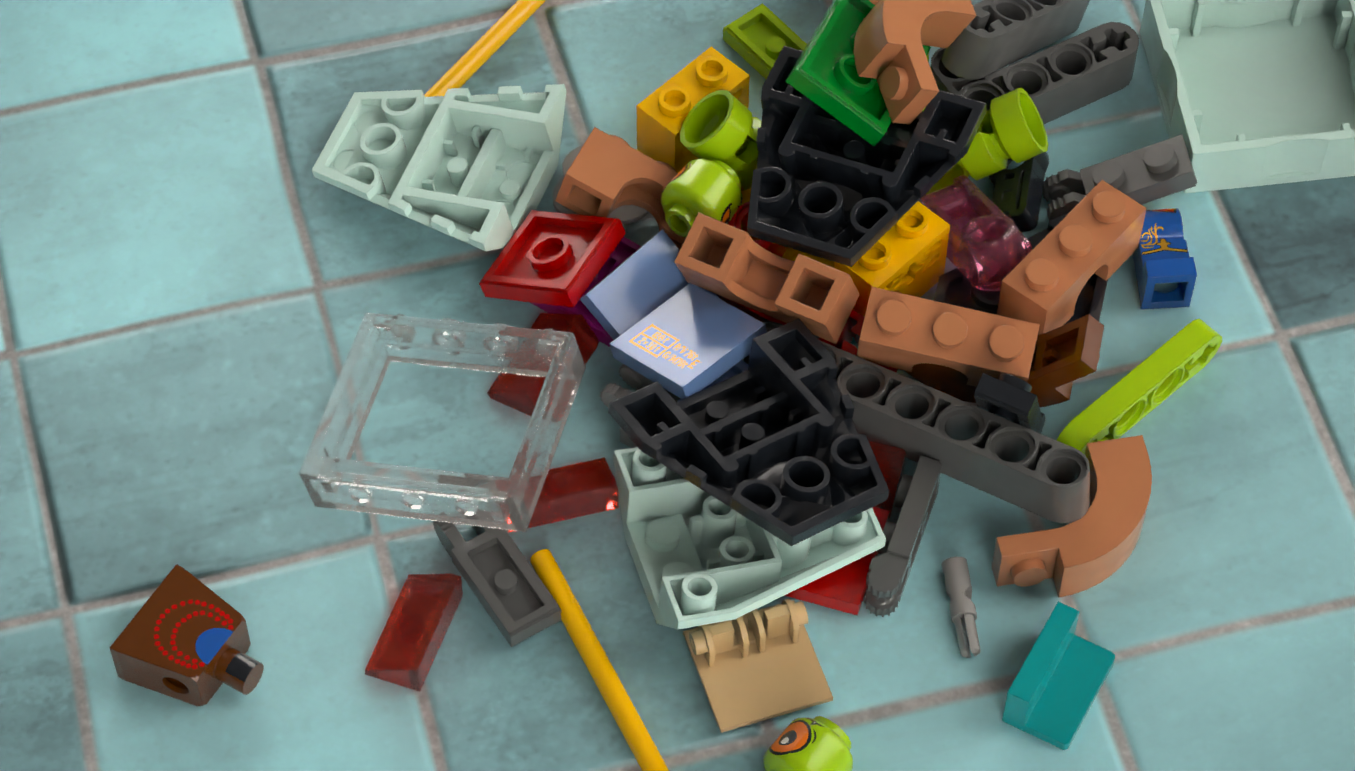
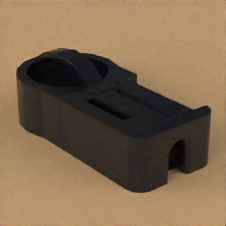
(1020, 191)

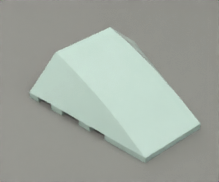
(449, 159)

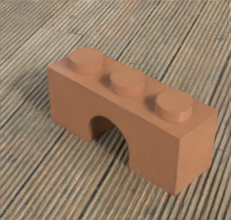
(615, 175)
(1089, 240)
(746, 273)
(915, 330)

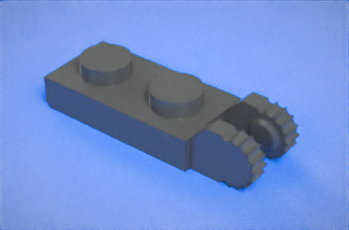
(1140, 174)
(892, 567)
(501, 580)

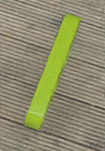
(1144, 387)

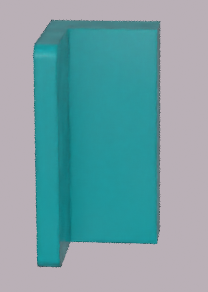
(1057, 681)

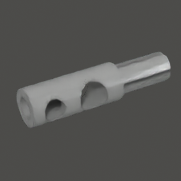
(961, 607)

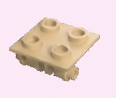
(758, 665)

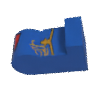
(1164, 259)

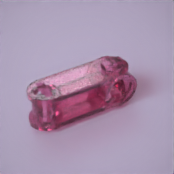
(981, 237)

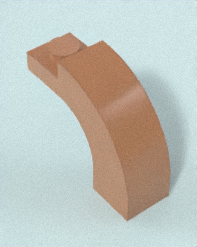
(892, 51)
(1098, 542)

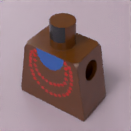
(186, 643)

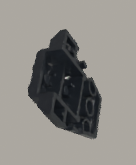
(829, 187)
(766, 440)

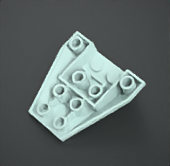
(708, 560)

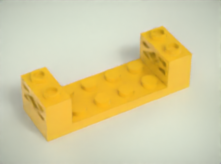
(901, 261)

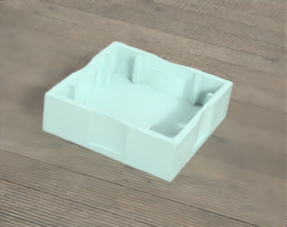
(1256, 87)

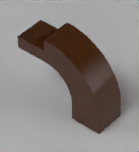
(1057, 361)

